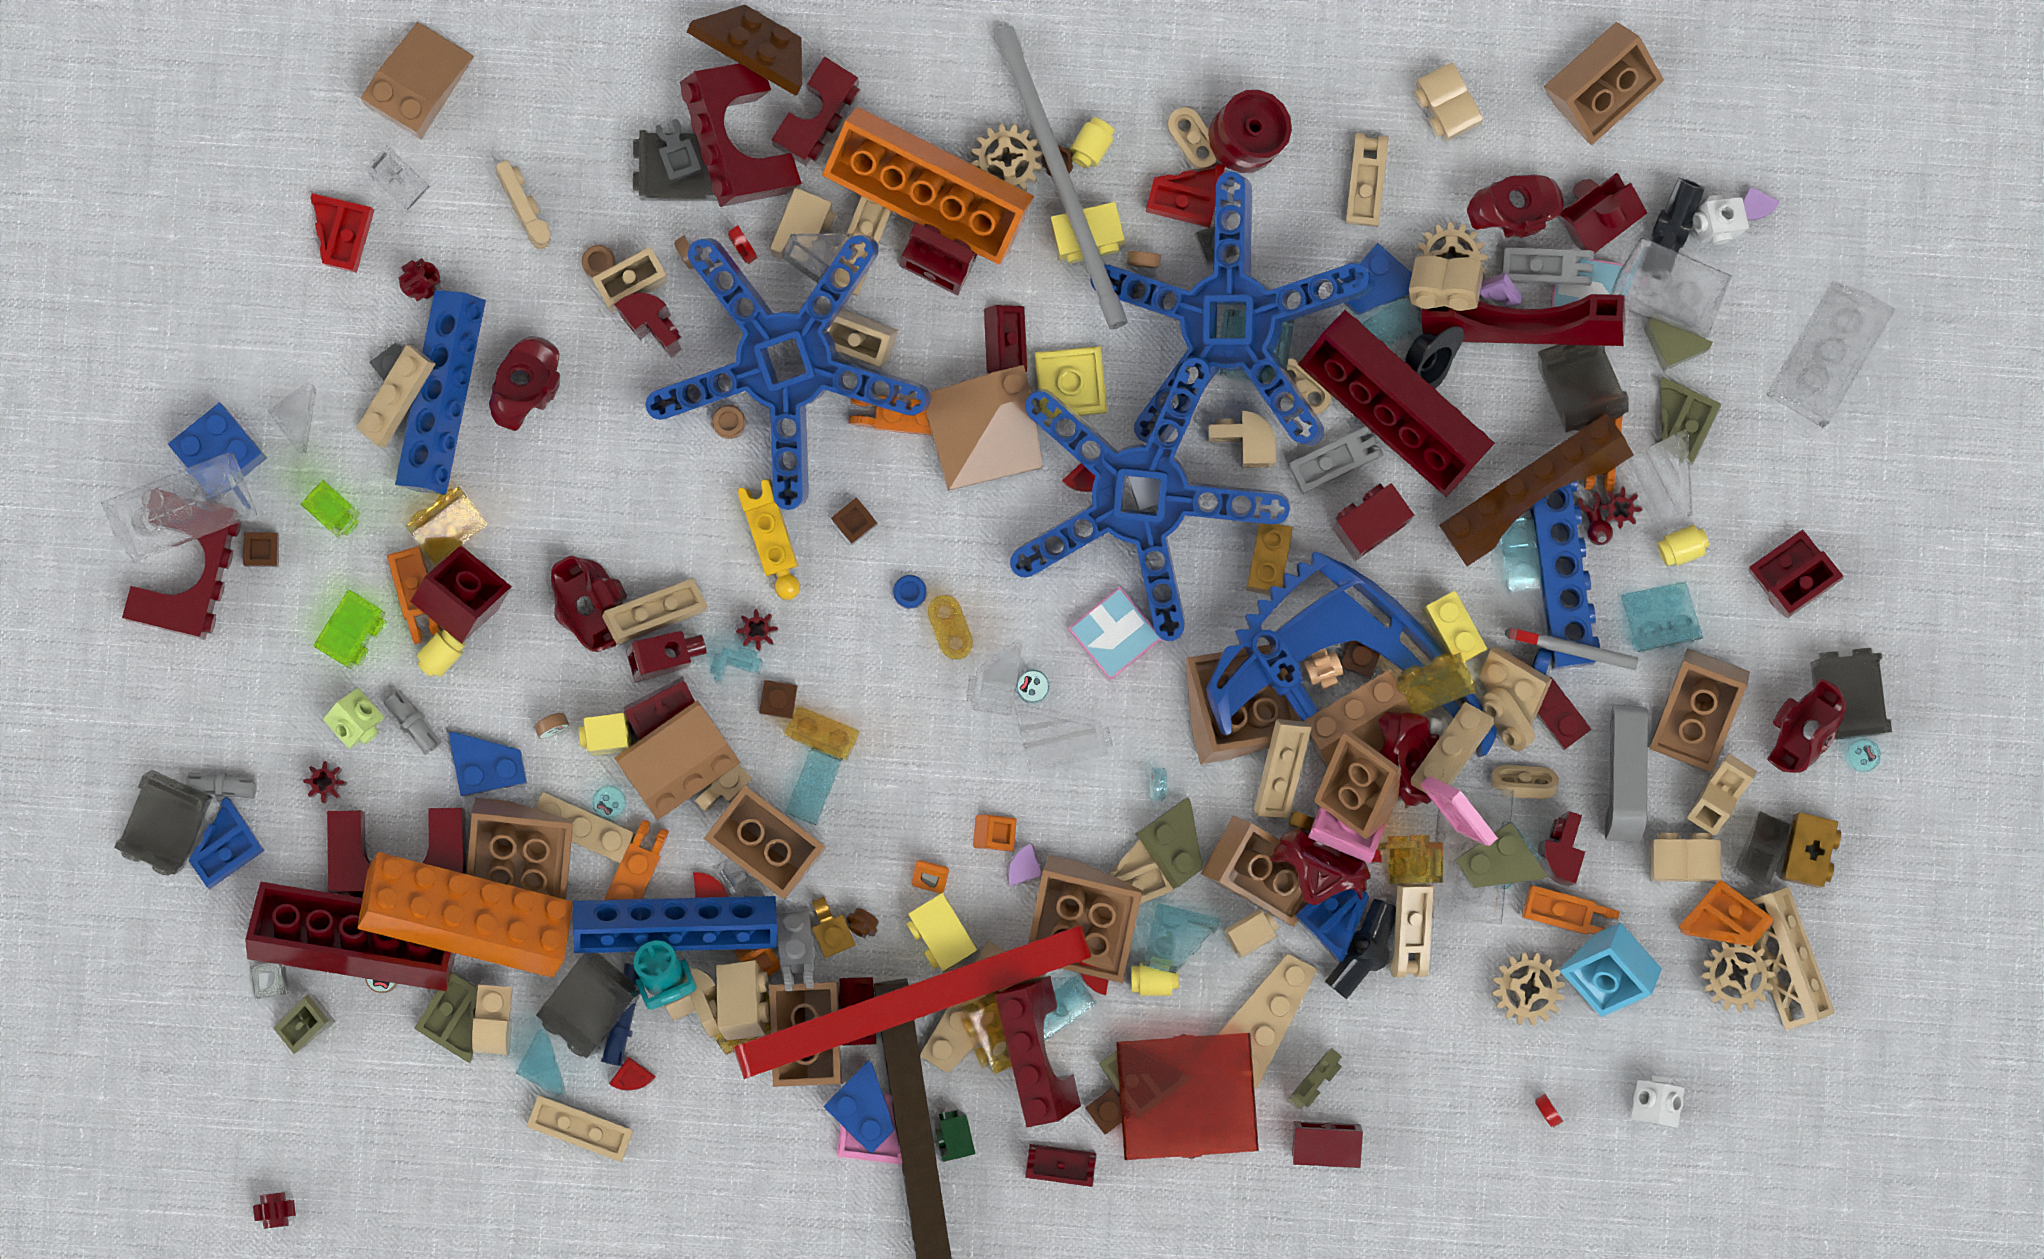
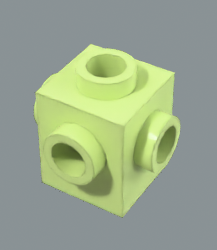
(354, 719)

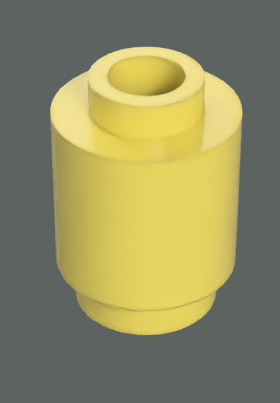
(1092, 143)
(1683, 546)
(439, 654)
(1152, 981)

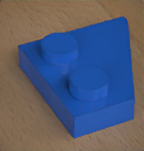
(1391, 281)
(485, 764)
(224, 846)
(1334, 920)
(862, 1109)

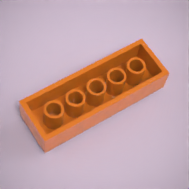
(927, 185)
(465, 915)

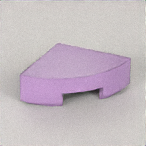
(1758, 204)
(1501, 289)
(1024, 866)

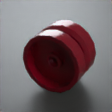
(1250, 131)

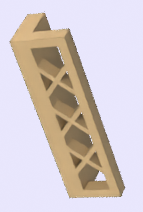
(1798, 961)

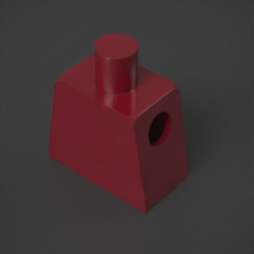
(649, 659)

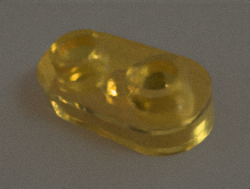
(951, 627)

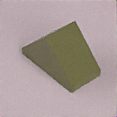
(1674, 344)
(304, 1023)

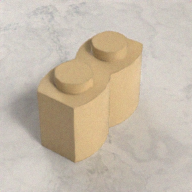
(1448, 102)
(1446, 282)
(1685, 859)
(1251, 932)

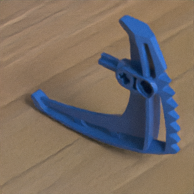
(1323, 623)

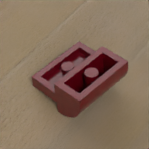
(938, 258)
(649, 314)
(1795, 574)
(1560, 859)

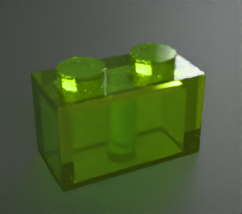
(331, 509)
(350, 630)

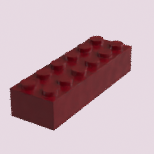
(1395, 403)
(322, 935)

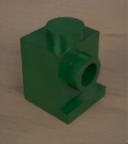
(954, 1136)

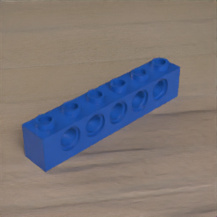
(440, 403)
(1554, 583)
(681, 922)

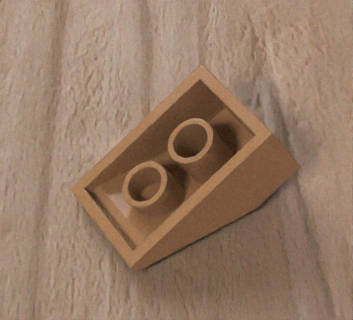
(416, 80)
(1700, 710)
(1359, 786)
(1244, 868)

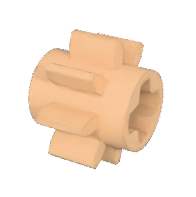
(1323, 668)

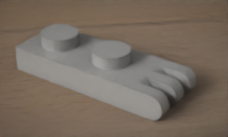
(1547, 266)
(1334, 460)

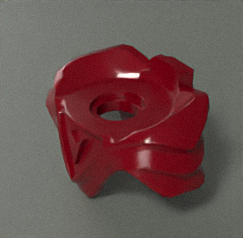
(1493, 206)
(513, 402)
(584, 577)
(1407, 746)
(1793, 750)
(1321, 868)

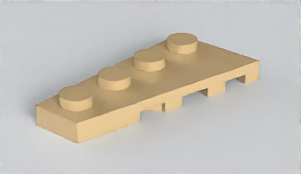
(1271, 1010)
(949, 1040)

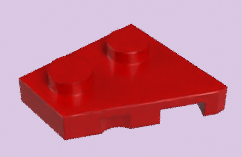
(1186, 196)
(341, 231)

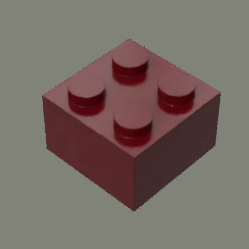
(1373, 521)
(461, 594)

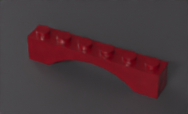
(1589, 321)

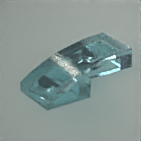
(1393, 322)
(1521, 556)
(813, 786)

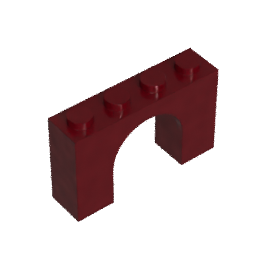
(733, 174)
(191, 610)
(348, 855)
(1022, 1015)

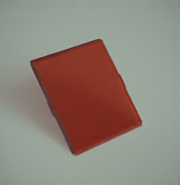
(1187, 1096)

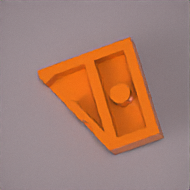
(1726, 917)

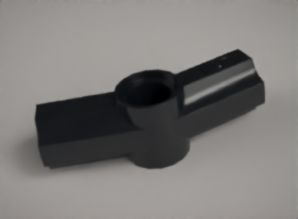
(1676, 220)
(1366, 950)

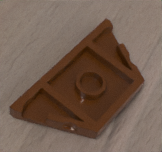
(754, 43)

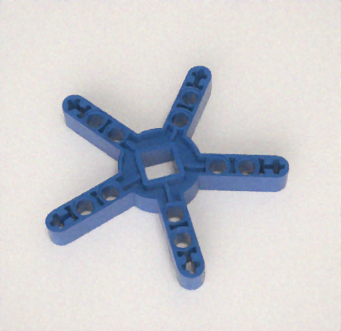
(1264, 317)
(755, 370)
(1143, 528)

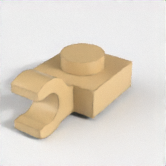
(725, 786)

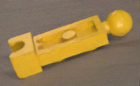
(771, 539)

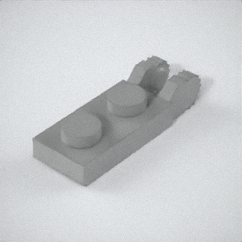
(796, 947)

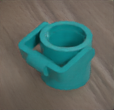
(661, 974)

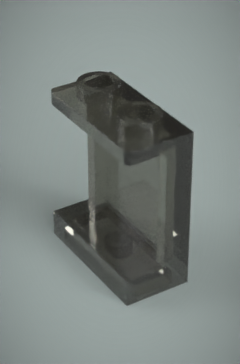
(652, 177)
(1581, 384)
(1862, 688)
(163, 823)
(588, 1004)

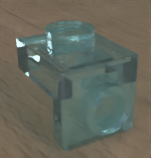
(741, 659)

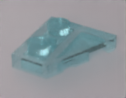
(1176, 936)

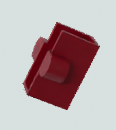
(1601, 212)

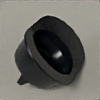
(1433, 354)

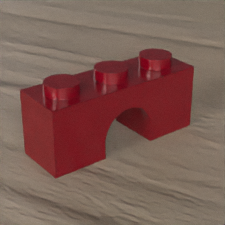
(805, 136)

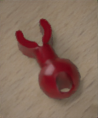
(1598, 526)

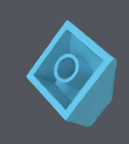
(1612, 970)

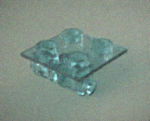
(1661, 617)

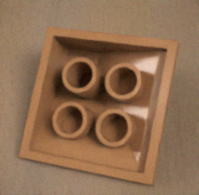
(984, 428)
(1250, 725)
(520, 846)
(1100, 903)

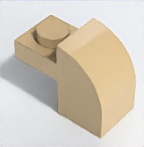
(1255, 435)
(1721, 794)
(702, 1001)
(492, 1020)

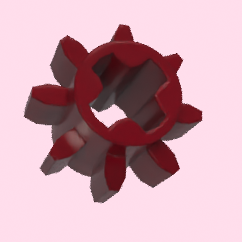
(419, 279)
(1621, 516)
(757, 621)
(319, 775)
(274, 1210)

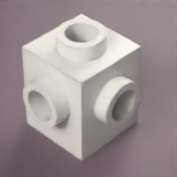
(1720, 219)
(1658, 1102)

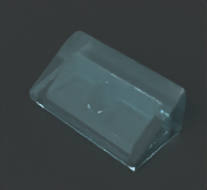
(1072, 1001)

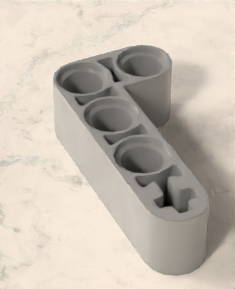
(1628, 774)

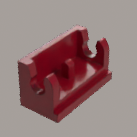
(658, 707)
(1327, 1144)
(1060, 1165)

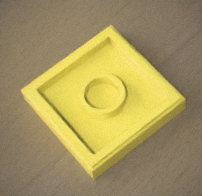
(1074, 378)

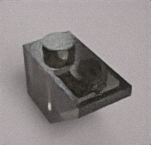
(1762, 849)

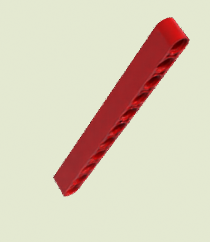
(912, 1002)

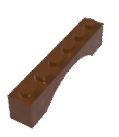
(1585, 454)

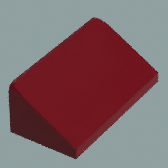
(1005, 337)

